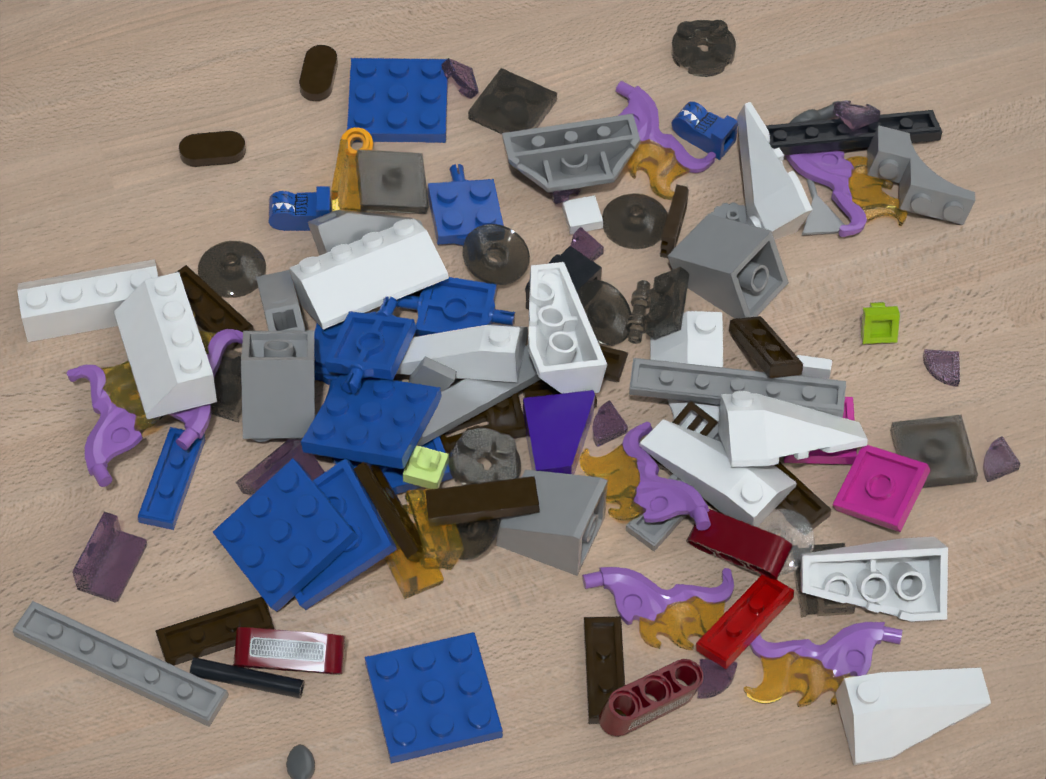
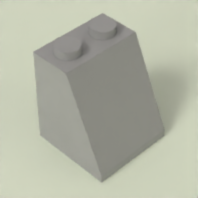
(731, 265)
(277, 384)
(567, 521)

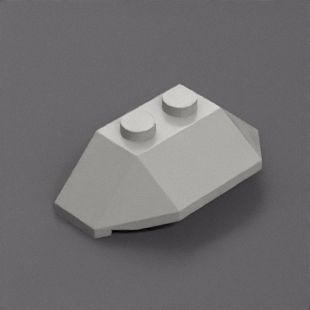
(573, 152)

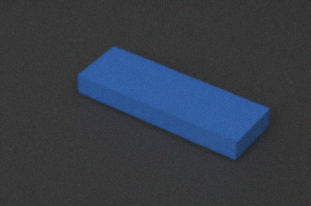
(170, 482)

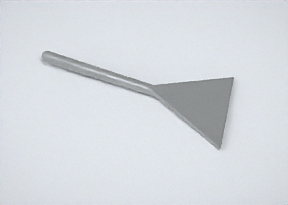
(822, 218)

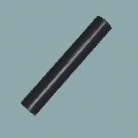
(247, 677)

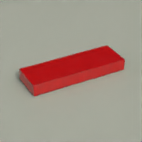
(744, 621)

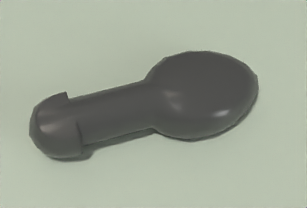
(814, 115)
(300, 763)

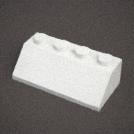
(366, 271)
(78, 300)
(165, 347)

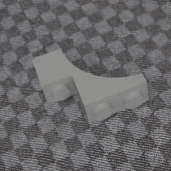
(920, 188)

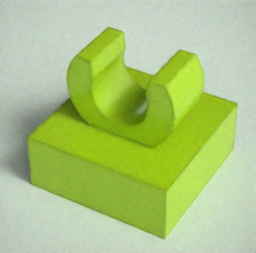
(880, 323)

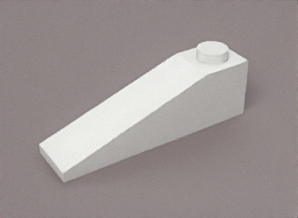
(771, 194)
(561, 334)
(698, 344)
(474, 352)
(763, 429)
(702, 462)
(885, 576)
(899, 709)

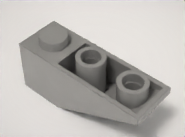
(347, 227)
(280, 302)

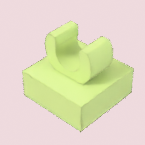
(426, 467)

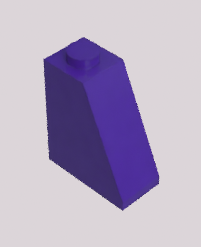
(557, 429)

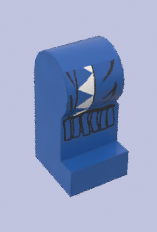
(705, 129)
(293, 211)

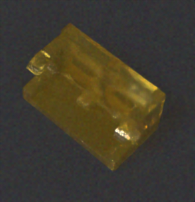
(437, 541)

